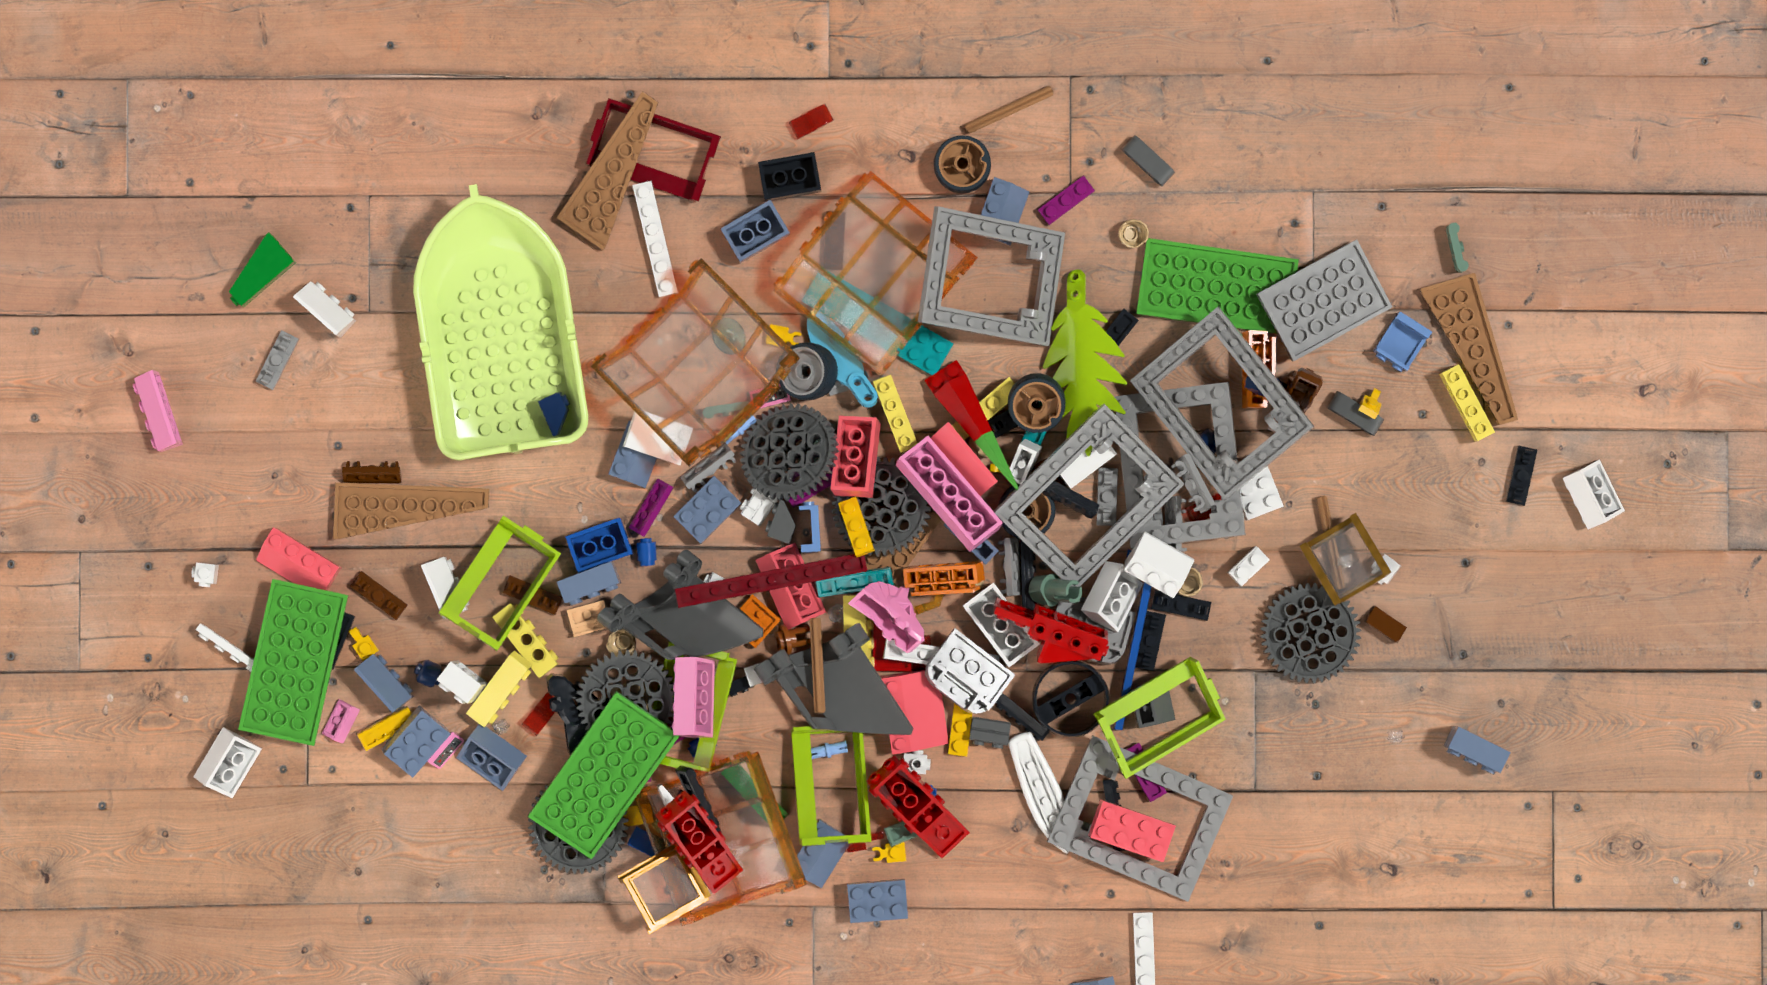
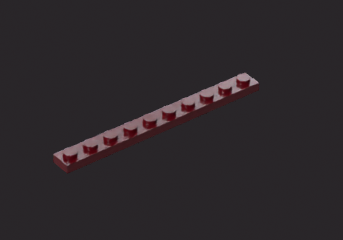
(770, 580)

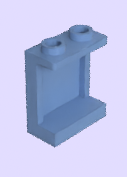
(1402, 342)
(816, 542)

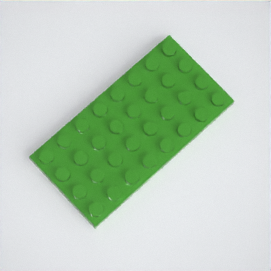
(1194, 280)
(293, 662)
(603, 775)

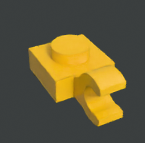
(1370, 405)
(365, 645)

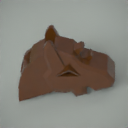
(1303, 397)

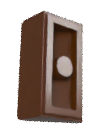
(1385, 624)

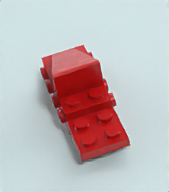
(1061, 635)
(916, 805)
(698, 841)

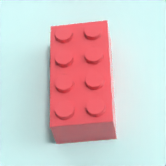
(856, 456)
(1131, 830)

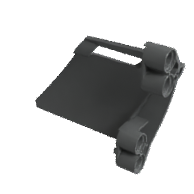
(692, 629)
(853, 689)

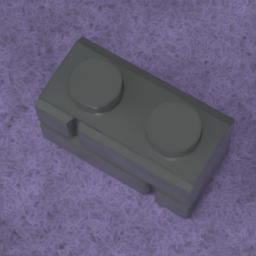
(989, 731)

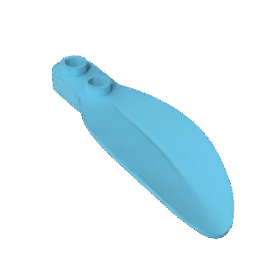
(849, 368)

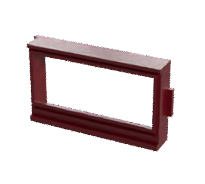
(642, 173)

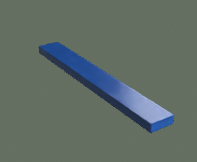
(1134, 648)

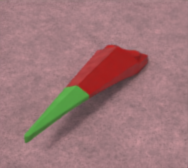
(958, 397)

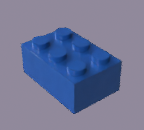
(599, 545)

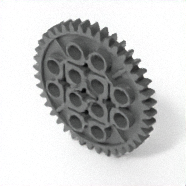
(768, 431)
(894, 537)
(1297, 664)
(646, 672)
(557, 849)

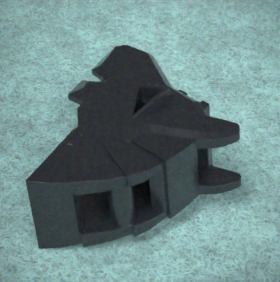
(563, 704)

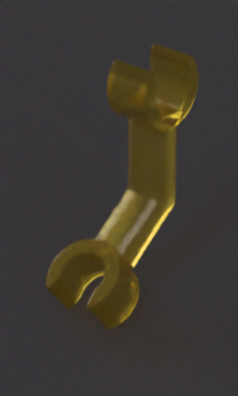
(931, 605)

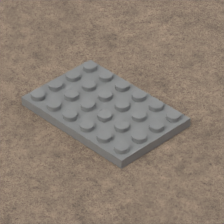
(1324, 300)

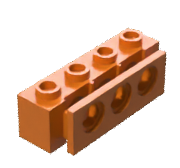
(1266, 350)
(941, 574)

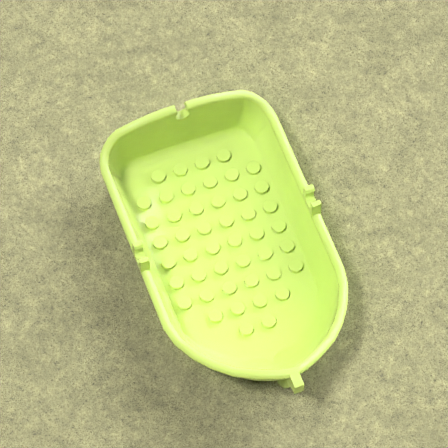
(496, 331)

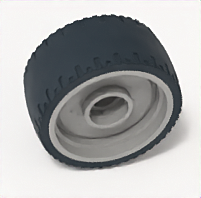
(822, 375)

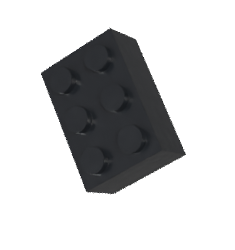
(789, 176)

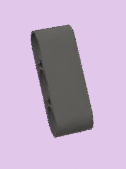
(1148, 160)
(1348, 409)

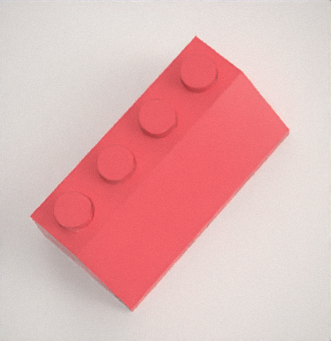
(964, 459)
(297, 561)
(797, 602)

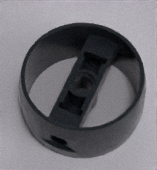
(1058, 706)

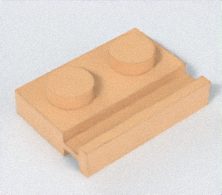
(584, 618)

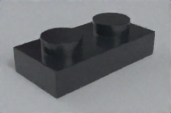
(1121, 326)

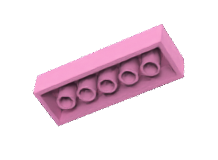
(949, 493)

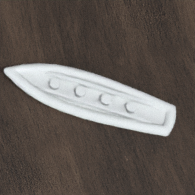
(1037, 782)

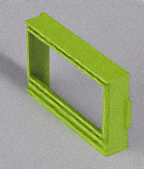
(480, 567)
(722, 685)
(1150, 691)
(805, 789)

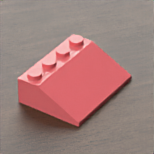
(923, 709)

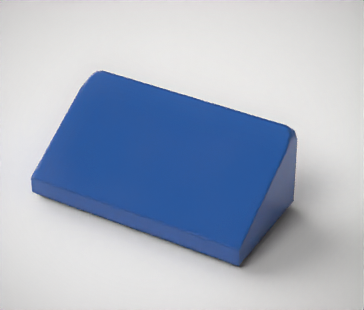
(641, 841)

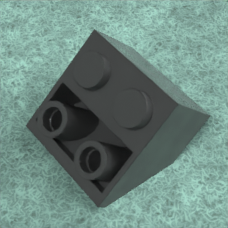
(782, 526)
(1155, 712)

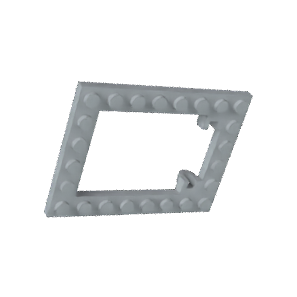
(1043, 245)
(1222, 471)
(1156, 490)
(1226, 515)
(1073, 833)

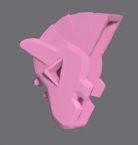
(891, 613)

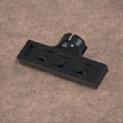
(691, 786)

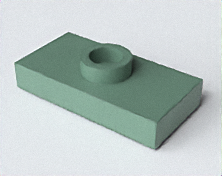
(898, 834)

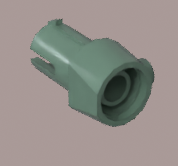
(1051, 590)

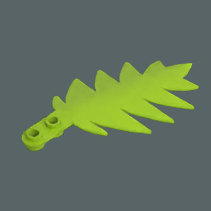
(1082, 367)

